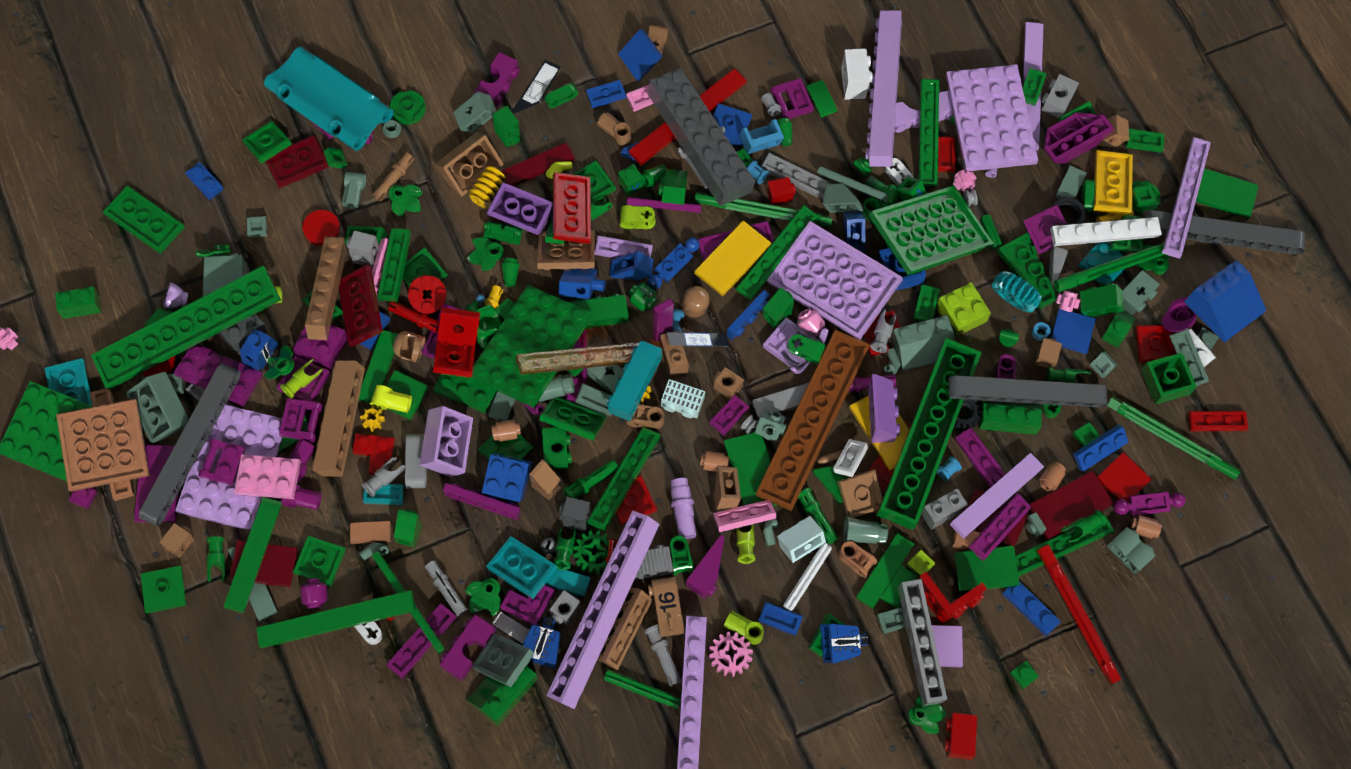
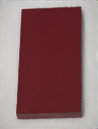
(360, 306)
(1071, 503)

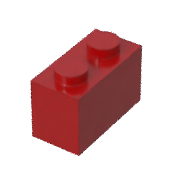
(961, 736)

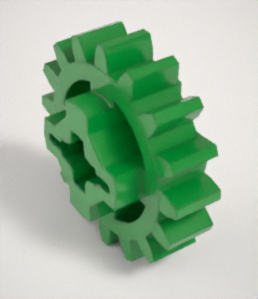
(587, 550)

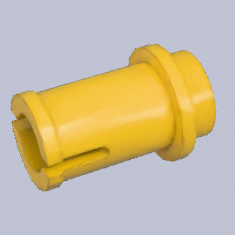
(494, 296)

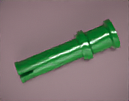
(583, 484)
(813, 508)

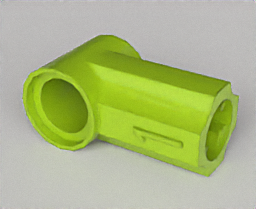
(742, 625)

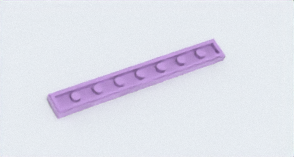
(1033, 59)
(1186, 198)

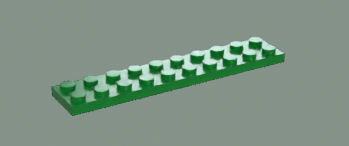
(185, 327)

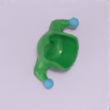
(488, 322)

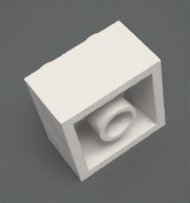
(856, 73)

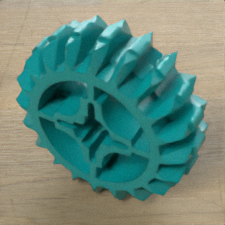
(1016, 291)

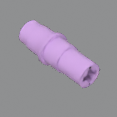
(683, 507)

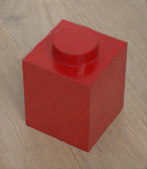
(780, 191)

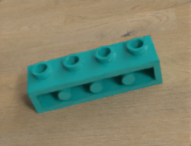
(634, 380)

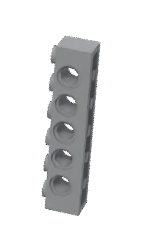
(922, 642)

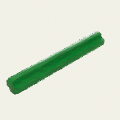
(642, 689)

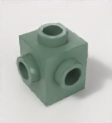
(771, 425)

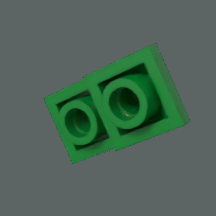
(821, 98)

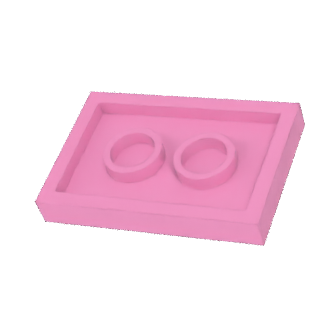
(267, 476)

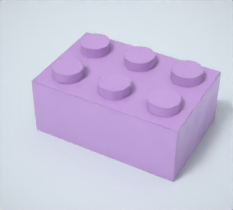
(446, 441)

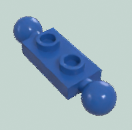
(673, 263)

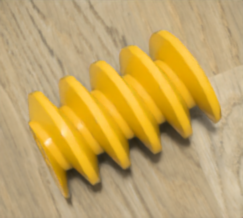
(485, 185)

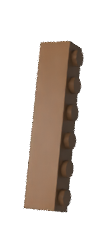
(325, 288)
(338, 418)

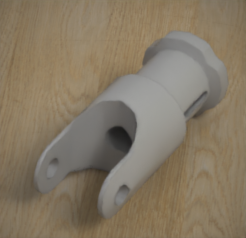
(882, 332)
(382, 477)

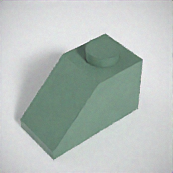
(840, 199)

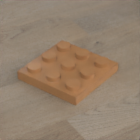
(567, 255)

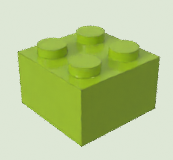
(964, 309)

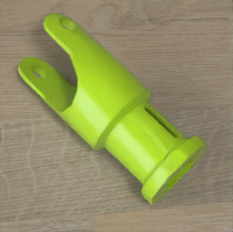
(298, 380)
(746, 542)

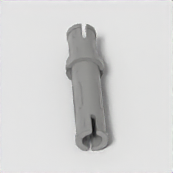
(457, 606)

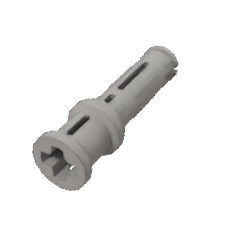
(660, 645)

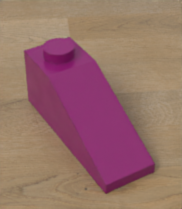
(704, 577)

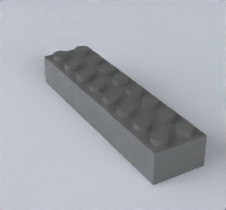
(700, 137)

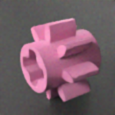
(964, 180)
(1068, 300)
(7, 339)

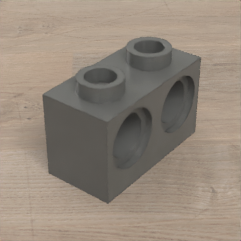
(575, 514)

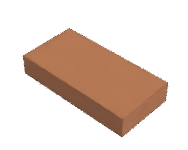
(370, 532)

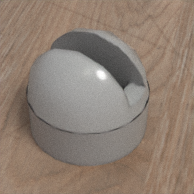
(552, 547)

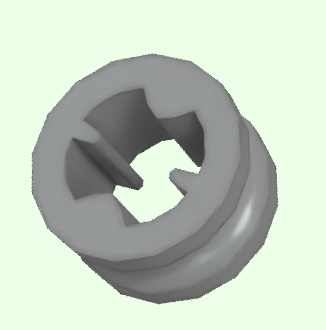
(970, 197)
(749, 424)

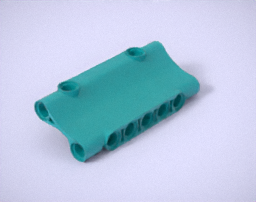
(328, 98)

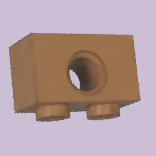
(674, 357)

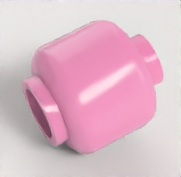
(810, 322)

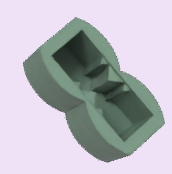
(1131, 550)

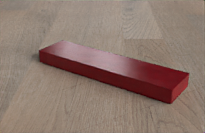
(537, 165)

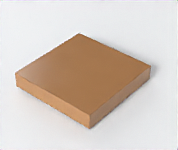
(860, 493)

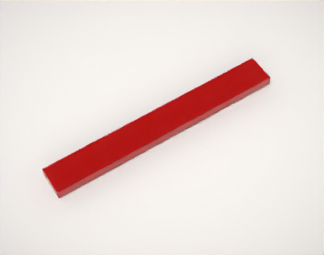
(663, 135)

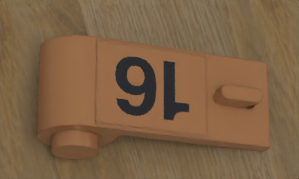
(667, 606)

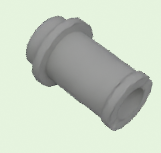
(771, 105)

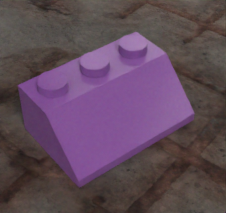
(521, 209)
(882, 410)

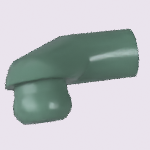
(894, 363)
(768, 531)
(372, 548)

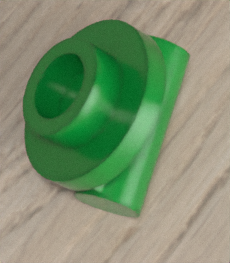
(863, 166)
(1008, 337)

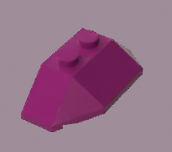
(1075, 136)

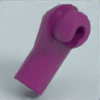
(538, 409)

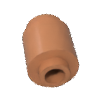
(506, 430)
(712, 460)
(1052, 476)
(1146, 526)

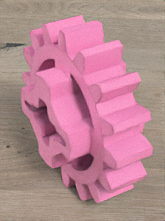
(739, 653)

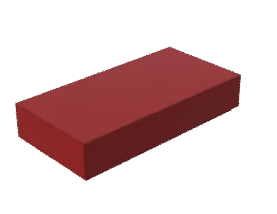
(946, 154)

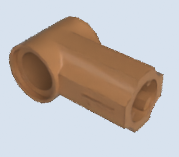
(615, 128)

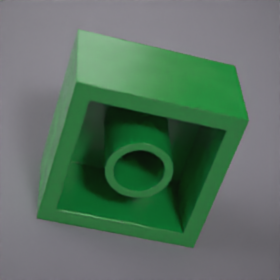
(1168, 378)

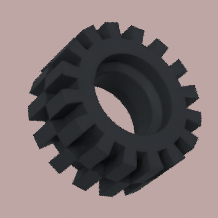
(974, 417)

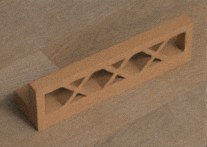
(625, 628)

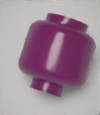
(313, 593)

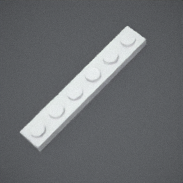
(1105, 231)

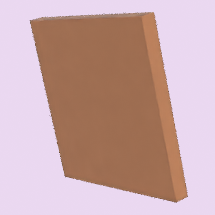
(102, 445)

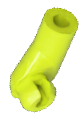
(558, 167)

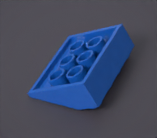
(1227, 301)

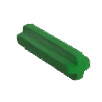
(990, 229)

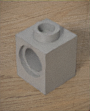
(565, 599)

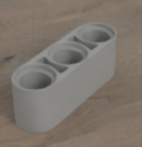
(414, 473)

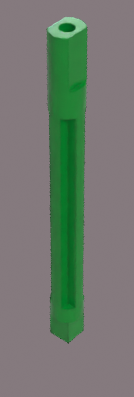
(759, 209)
(1107, 268)
(1173, 437)

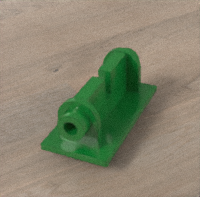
(503, 232)

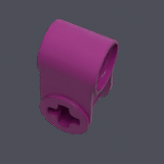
(1005, 373)

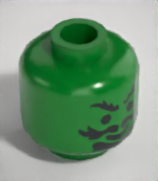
(642, 297)

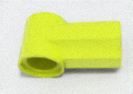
(387, 398)

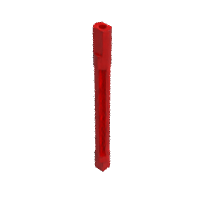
(1079, 614)

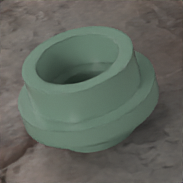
(391, 125)

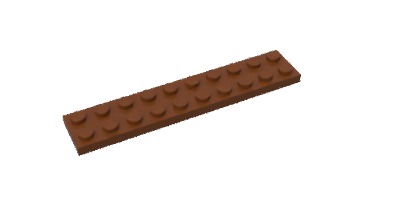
(812, 420)

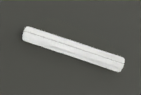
(807, 577)

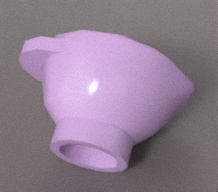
(175, 297)

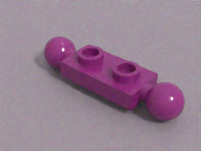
(1149, 503)

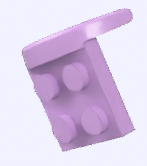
(777, 345)

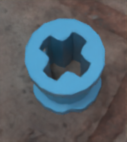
(757, 172)
(948, 469)

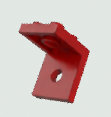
(456, 342)
(941, 607)

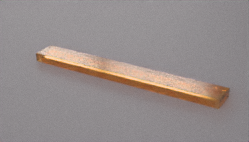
(576, 358)

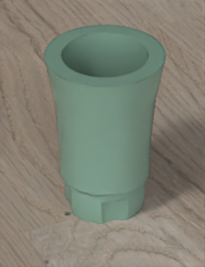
(558, 387)
(864, 531)

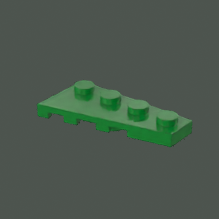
(1024, 263)

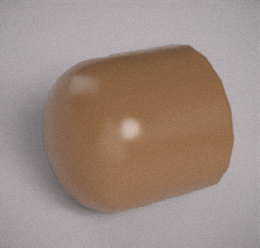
(695, 301)
(409, 346)

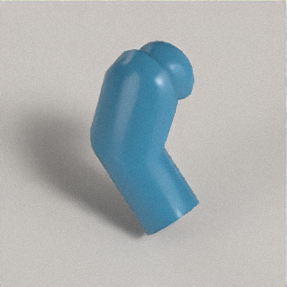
(678, 314)

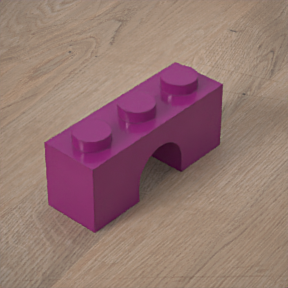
(505, 70)
(476, 632)

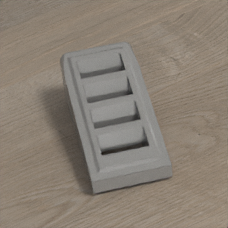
(1057, 261)

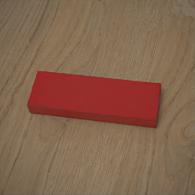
(1218, 421)

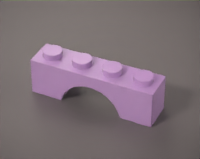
(909, 118)

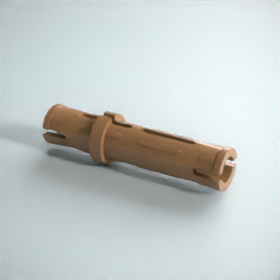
(397, 171)

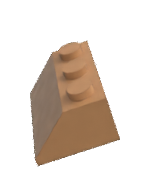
(468, 162)

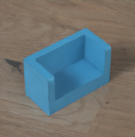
(761, 138)

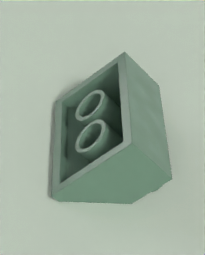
(920, 342)
(158, 407)

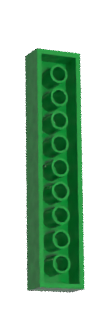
(927, 437)

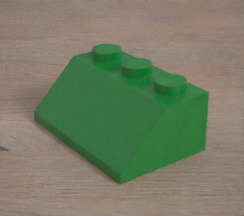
(1010, 417)
(497, 699)

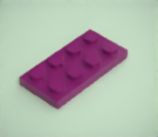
(201, 363)

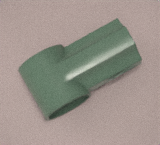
(353, 184)

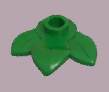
(407, 200)
(221, 250)
(483, 253)
(1153, 263)
(280, 365)
(482, 598)
(929, 716)

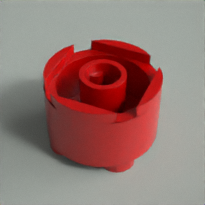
(427, 305)

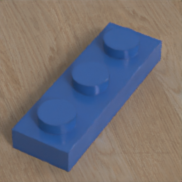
(748, 316)
(1100, 447)
(1031, 608)

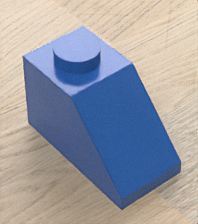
(854, 230)
(631, 266)

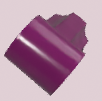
(302, 452)
(303, 498)

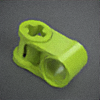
(635, 217)

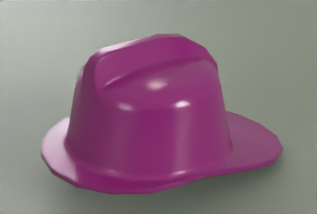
(1178, 316)

